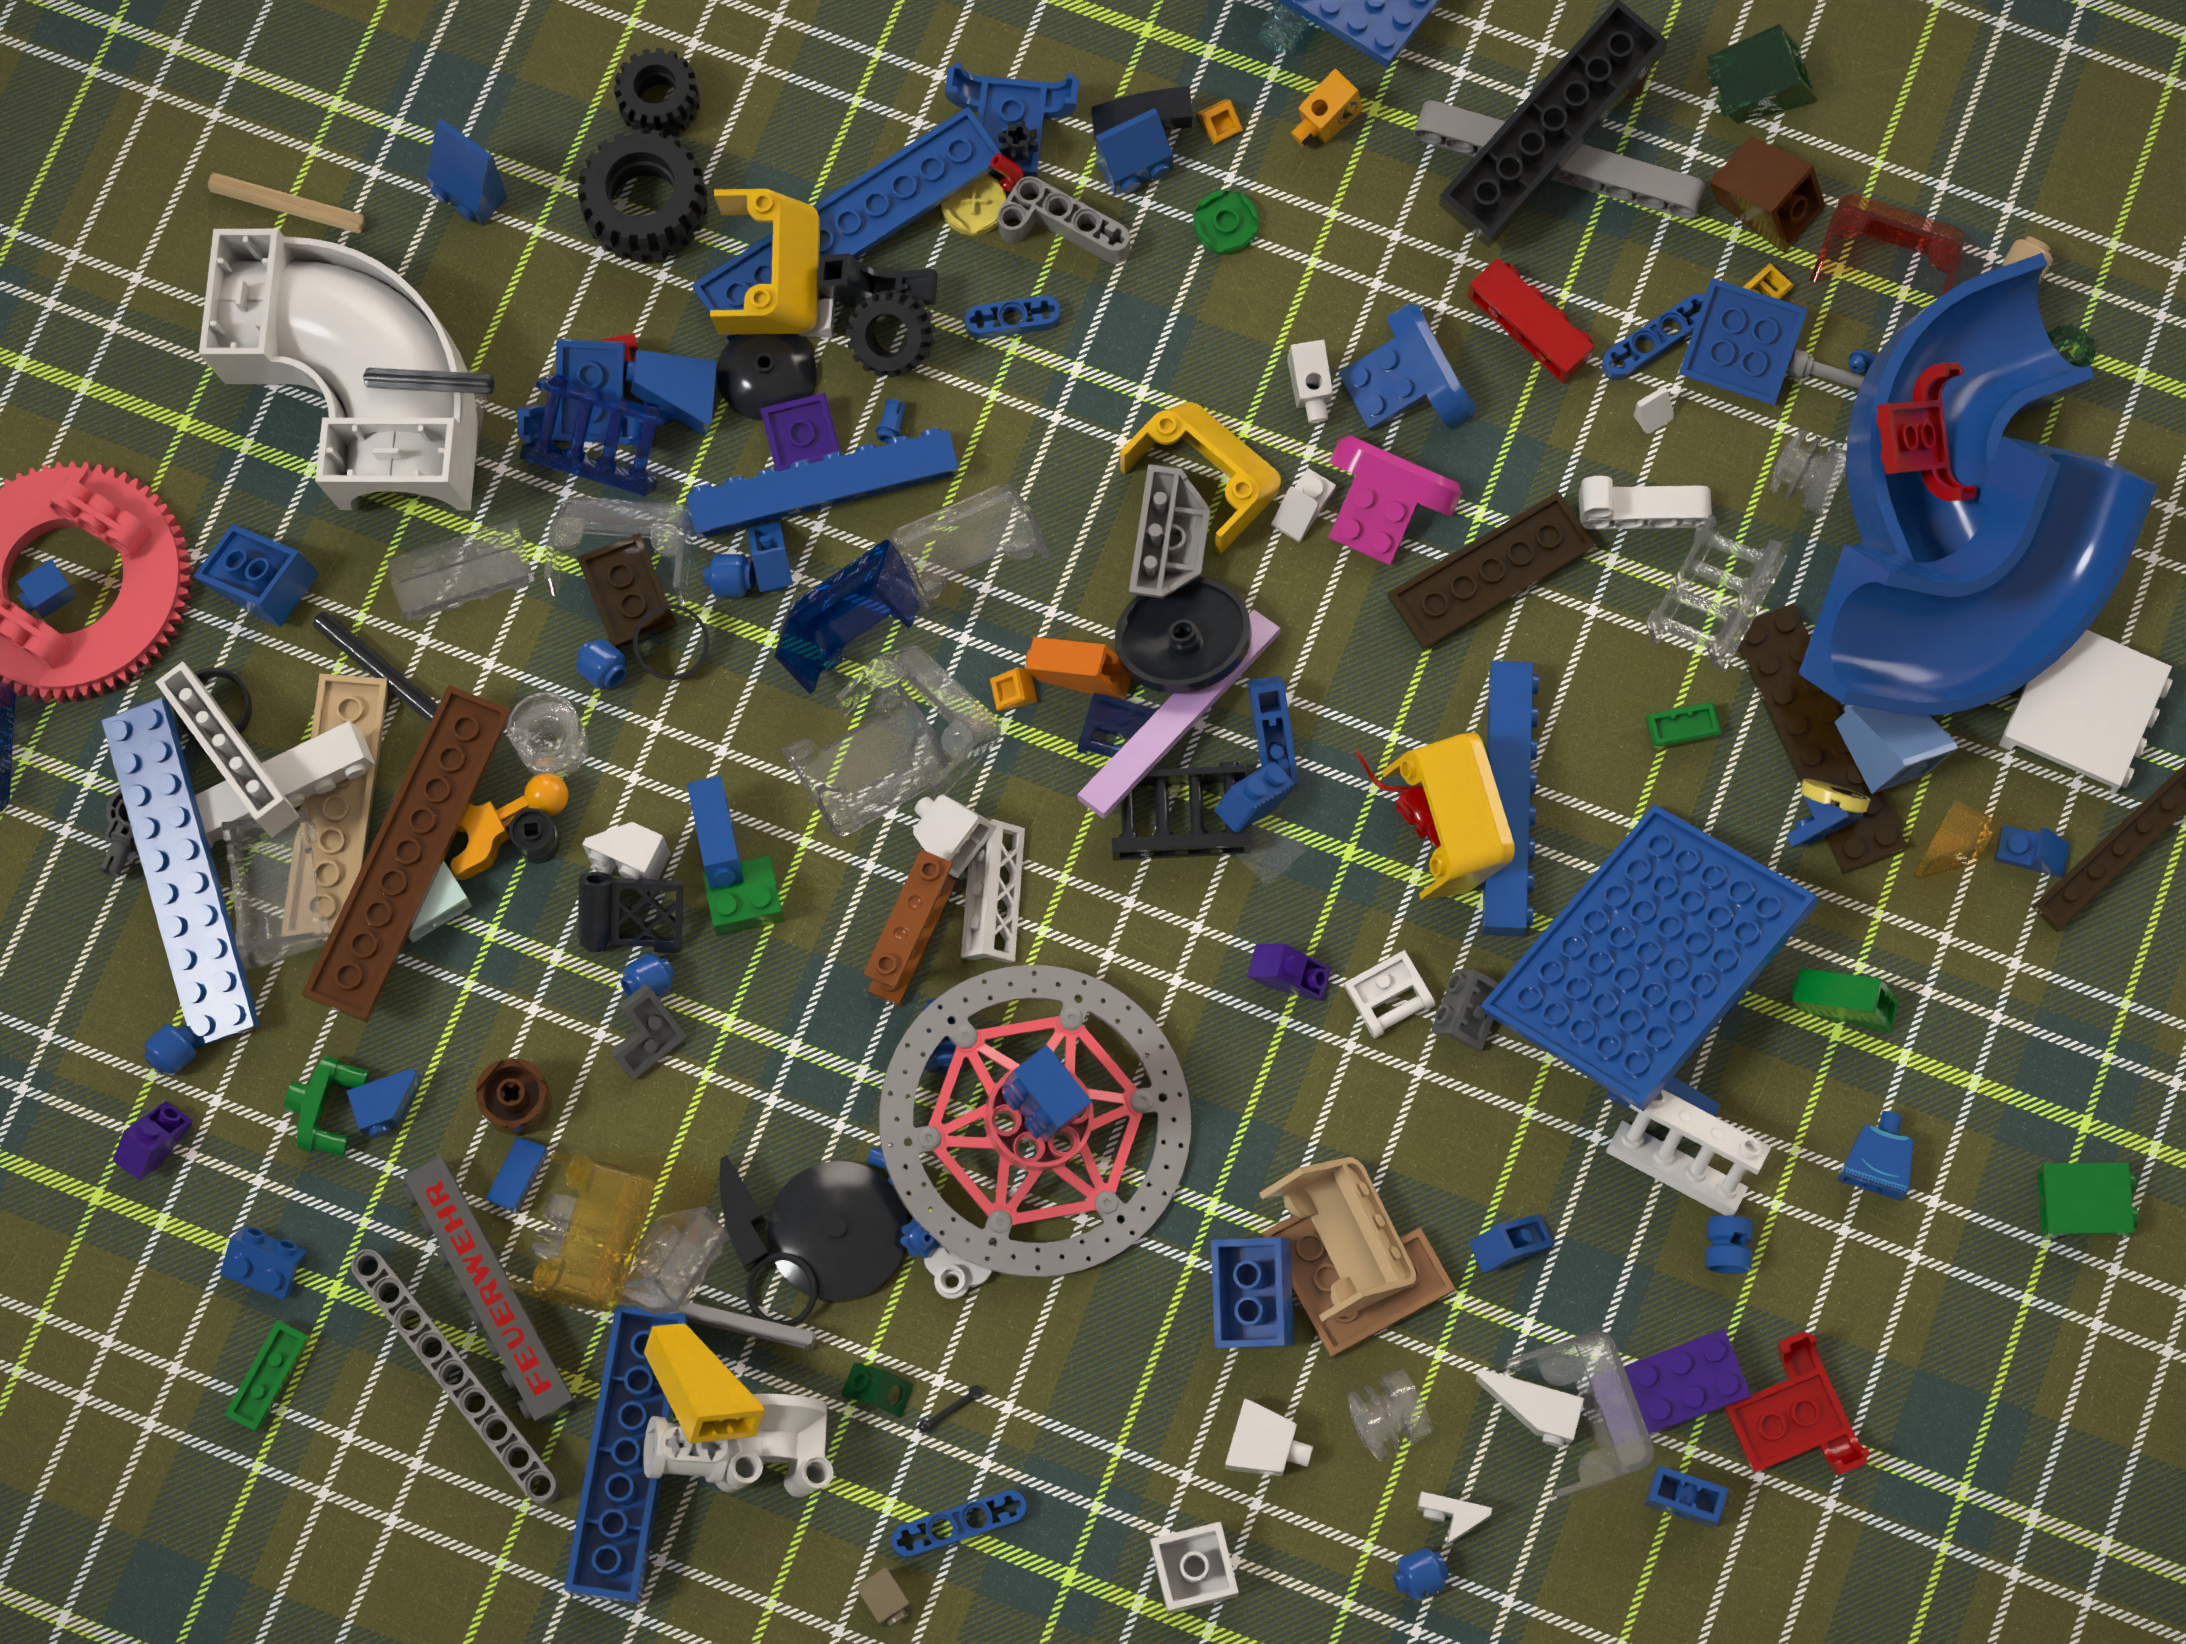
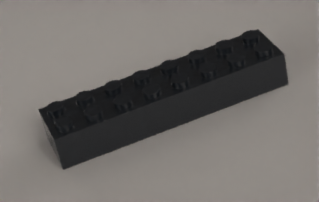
(1553, 122)

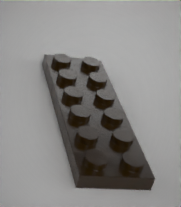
(1491, 571)

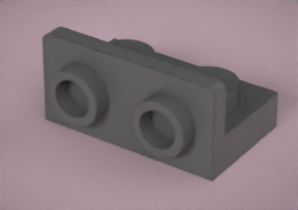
(1461, 1010)

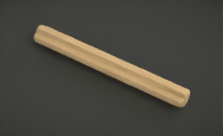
(286, 203)

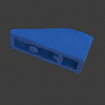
(1272, 724)

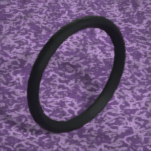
(807, 1270)

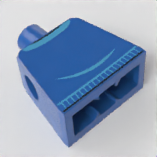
(1880, 1159)

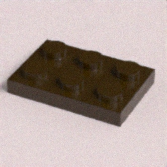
(625, 590)

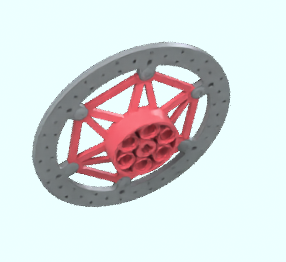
(1006, 1143)

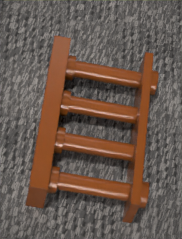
(910, 928)

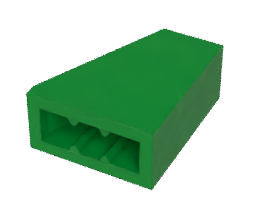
(1846, 998)

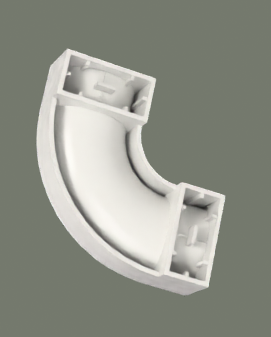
(318, 321)

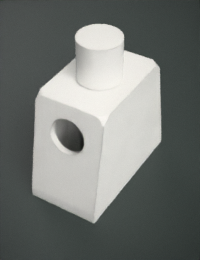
(1310, 366)
(951, 831)
(1264, 1442)

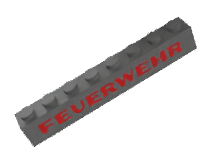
(486, 1285)

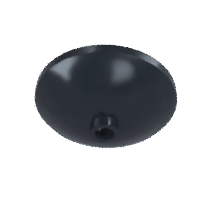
(750, 387)

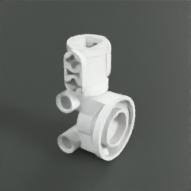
(788, 1434)

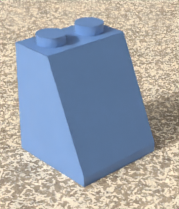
(1893, 745)

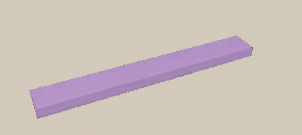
(1165, 730)

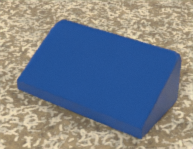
(517, 1175)

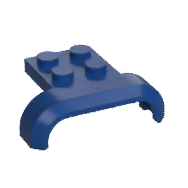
(1013, 102)
(592, 365)
(1406, 374)

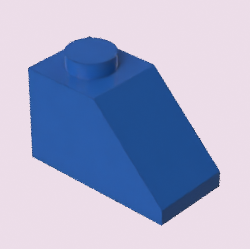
(769, 556)
(383, 1102)
(1511, 1243)

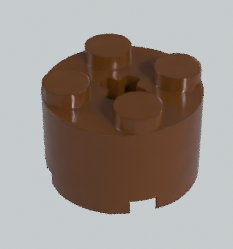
(519, 1078)

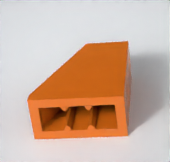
(1078, 666)

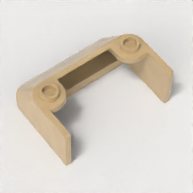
(1353, 1230)

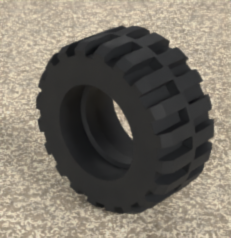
(635, 157)

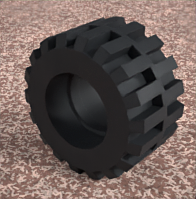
(653, 70)
(865, 343)

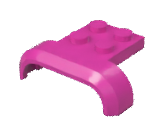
(1384, 497)

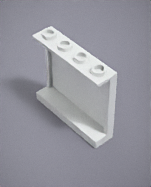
(2091, 709)

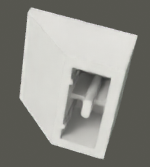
(628, 852)

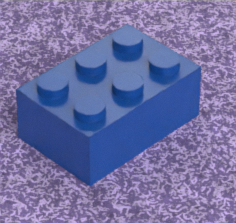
(1045, 1094)
(1252, 1293)

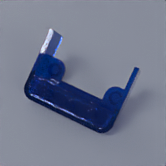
(843, 610)

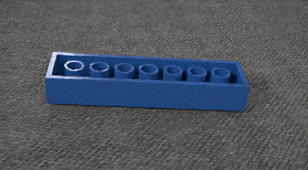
(617, 1498)

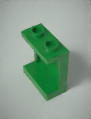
(2086, 1199)

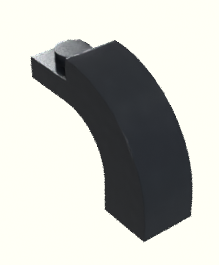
(851, 282)

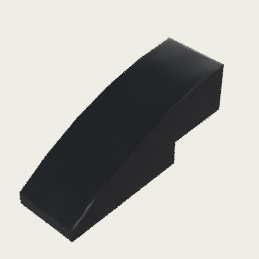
(1170, 103)
(740, 1216)

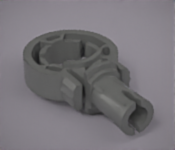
(116, 833)

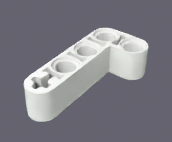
(1641, 507)

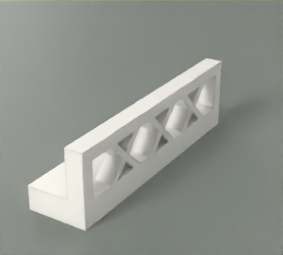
(986, 889)

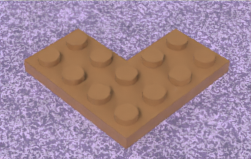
(1315, 1273)

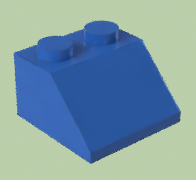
(1134, 153)

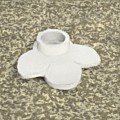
(946, 1264)

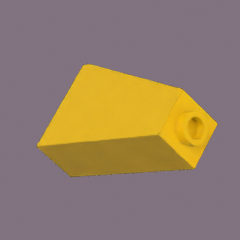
(700, 1387)

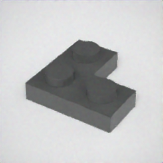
(655, 1033)

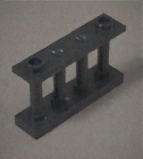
(1198, 840)

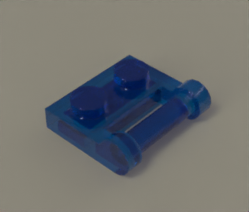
(1113, 718)

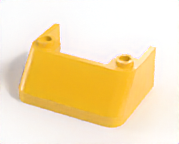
(791, 299)
(1251, 481)
(1464, 812)

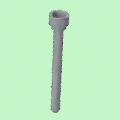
(1804, 365)

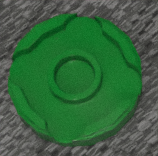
(1226, 222)

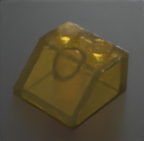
(1958, 838)

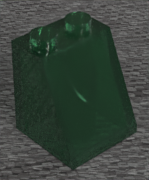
(1761, 76)

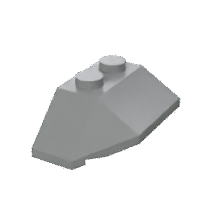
(1169, 534)

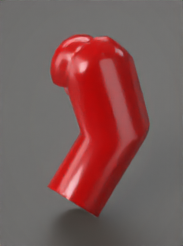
(1009, 169)

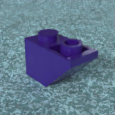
(1289, 971)
(151, 1140)

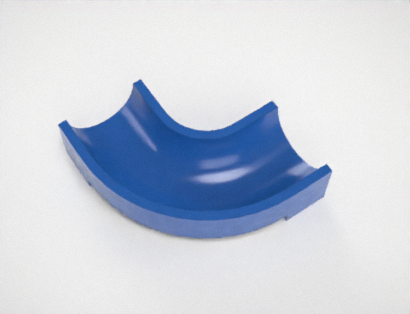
(2007, 369)
(1997, 607)

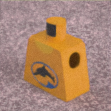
(1327, 109)

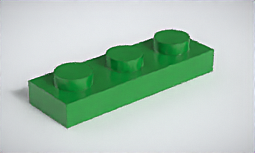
(267, 1376)

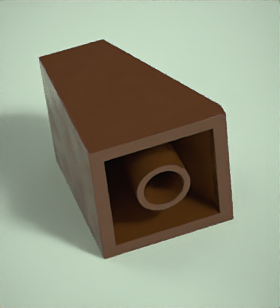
(1769, 192)

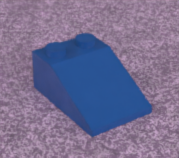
(464, 175)
(257, 574)

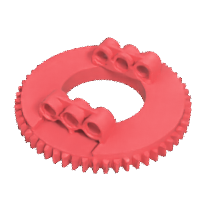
(151, 591)

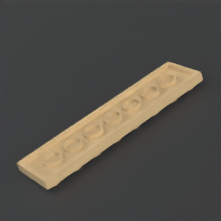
(346, 811)

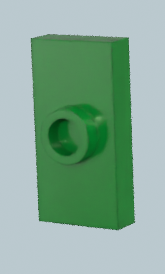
(1683, 725)

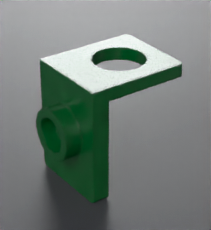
(873, 1386)

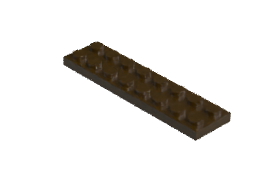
(1807, 729)

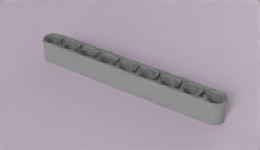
(1586, 169)
(443, 1364)

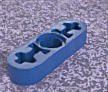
(1004, 329)

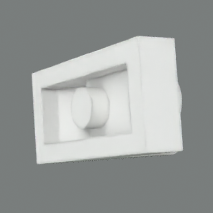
(1303, 505)
(1463, 1514)

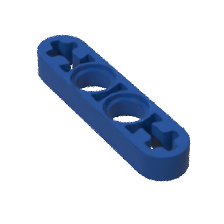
(1653, 332)
(961, 1529)

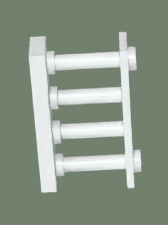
(1680, 1170)

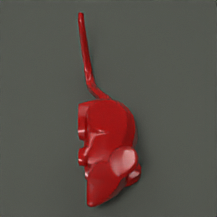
(1411, 805)

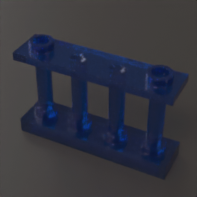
(573, 459)

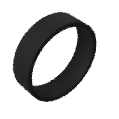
(219, 672)
(682, 675)

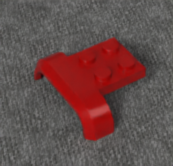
(1916, 435)
(1796, 1415)

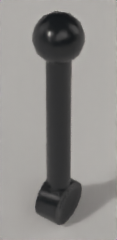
(975, 1393)

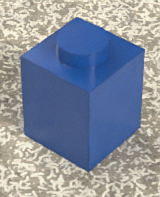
(45, 589)

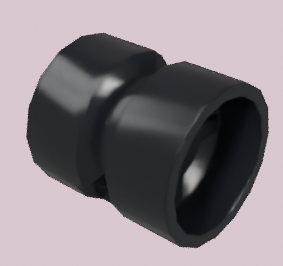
(534, 835)

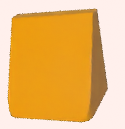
(1220, 121)
(1013, 689)

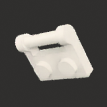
(1384, 983)

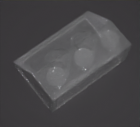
(673, 1260)

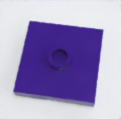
(800, 430)

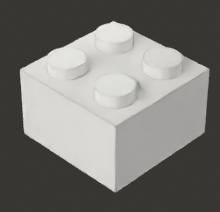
(1194, 1567)

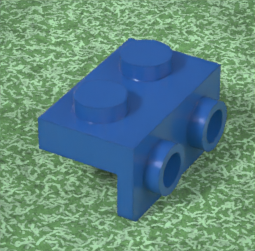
(262, 1262)

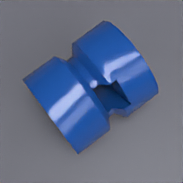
(1729, 1244)

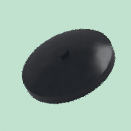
(1185, 637)
(842, 1226)

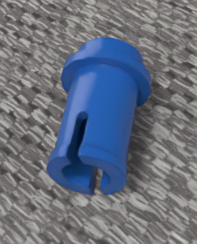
(890, 421)

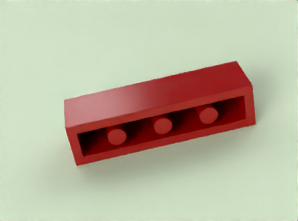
(1531, 320)

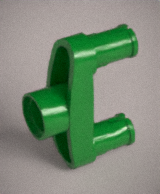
(310, 1100)

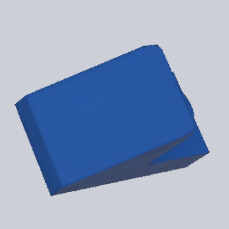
(1825, 821)
(2033, 851)

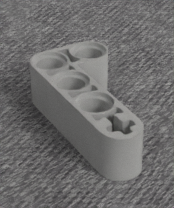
(1066, 225)

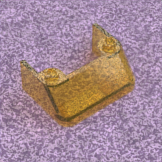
(598, 1238)

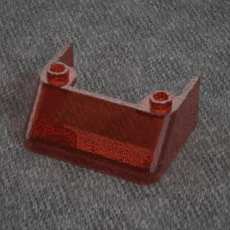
(1866, 216)

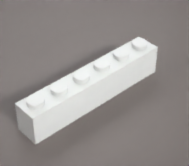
(227, 749)
(297, 772)

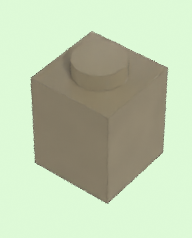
(884, 1598)

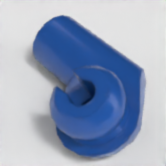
(1860, 360)

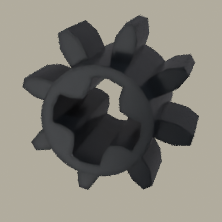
(1010, 139)

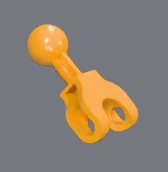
(488, 826)

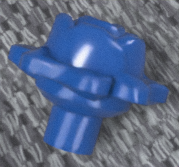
(917, 1240)

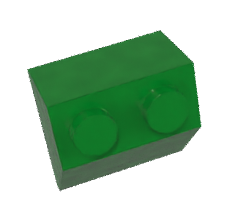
(746, 903)

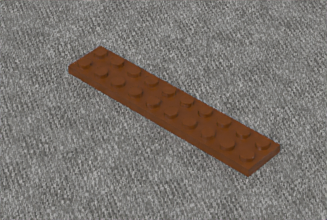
(407, 854)

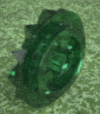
(2073, 336)

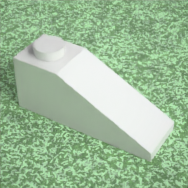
(1539, 1408)

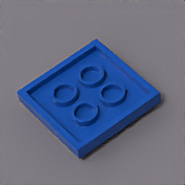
(1743, 341)

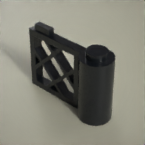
(600, 912)

